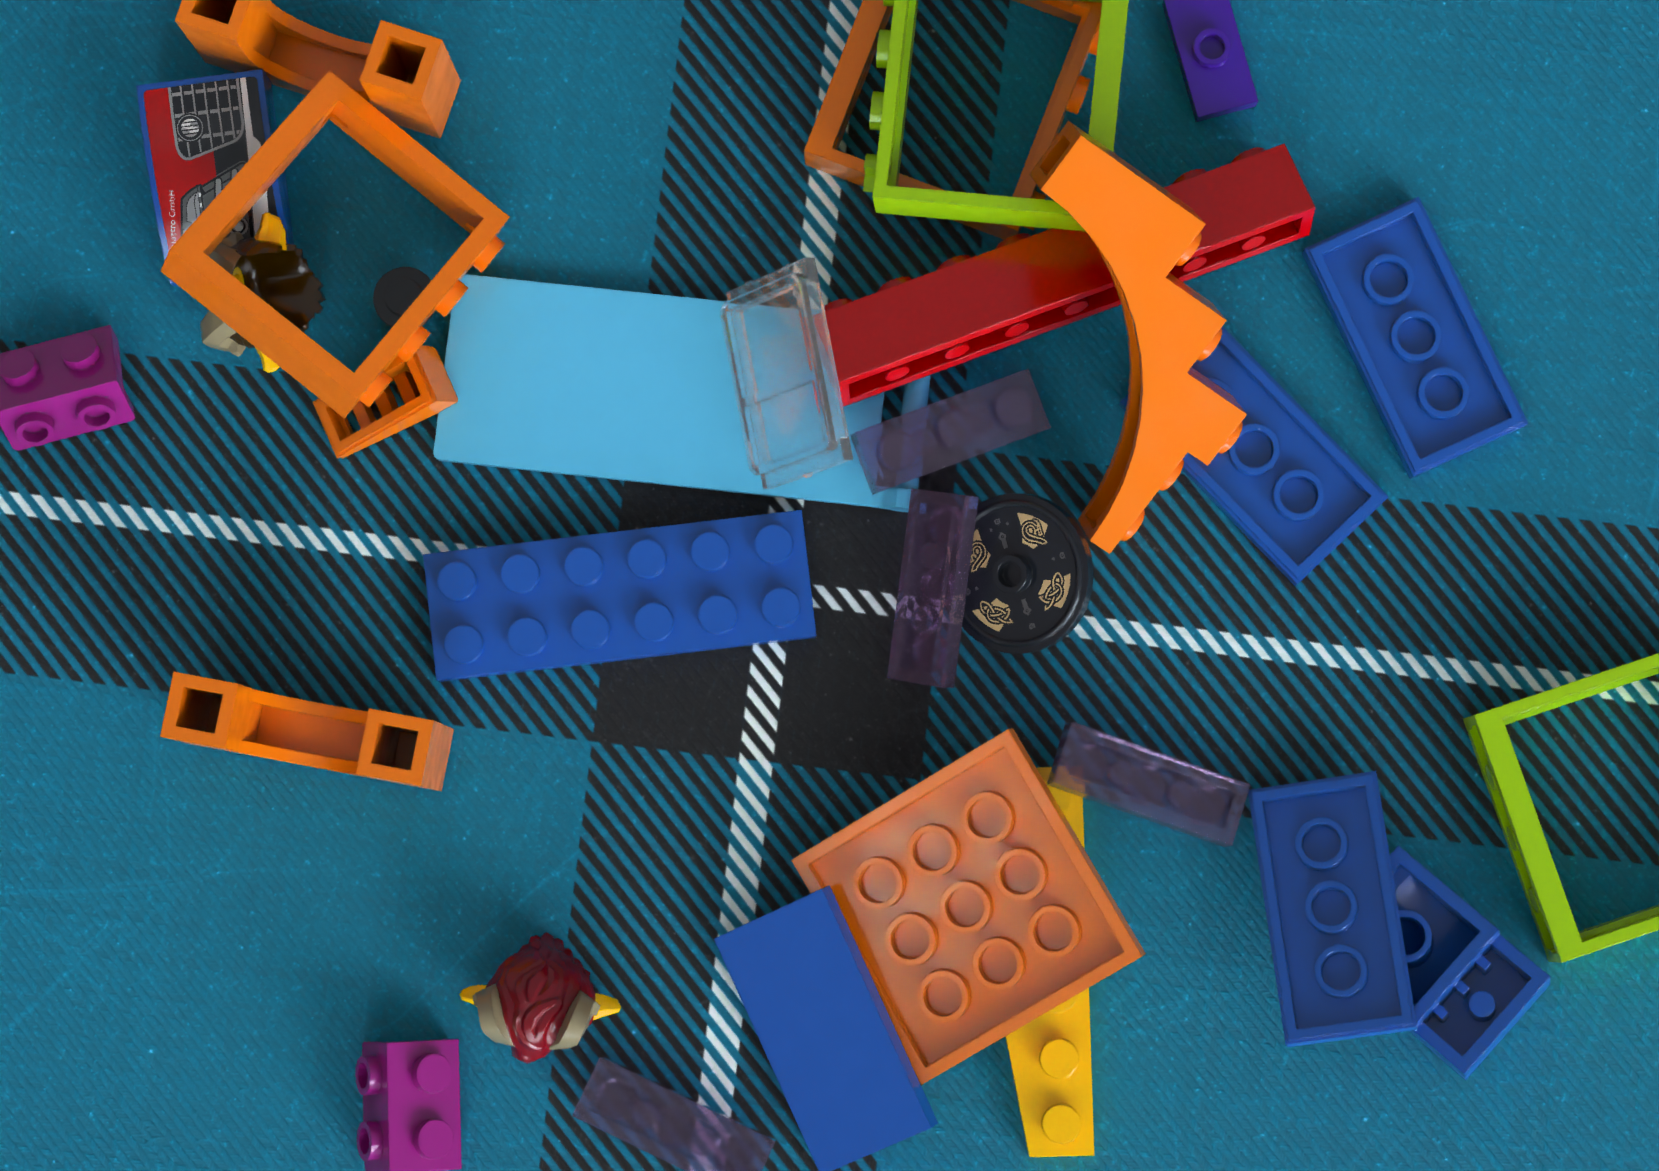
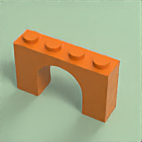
(399, 73)
(307, 732)

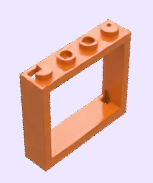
(855, 61)
(266, 328)

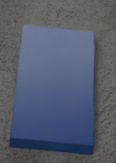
(1414, 337)
(1284, 473)
(1332, 909)
(825, 1030)

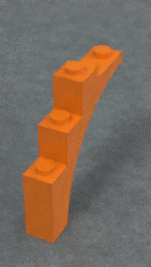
(1167, 323)

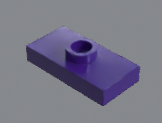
(1210, 57)

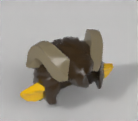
(274, 274)

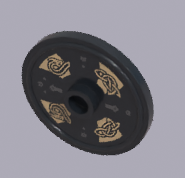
(1026, 574)

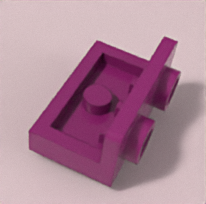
(62, 388)
(410, 1105)

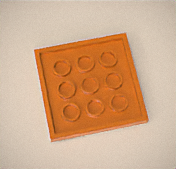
(972, 904)

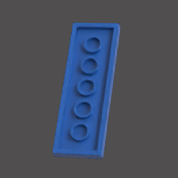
(619, 596)

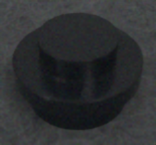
(397, 292)

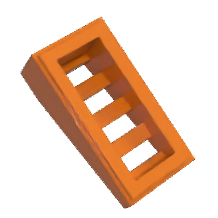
(423, 388)

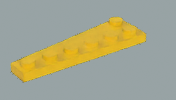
(1054, 1055)

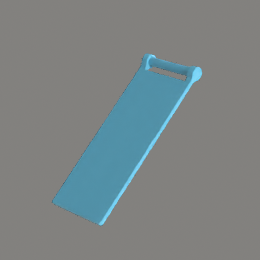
(618, 393)

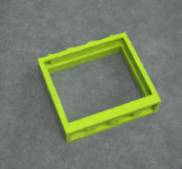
(889, 116)
(1522, 826)

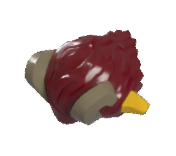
(539, 1000)

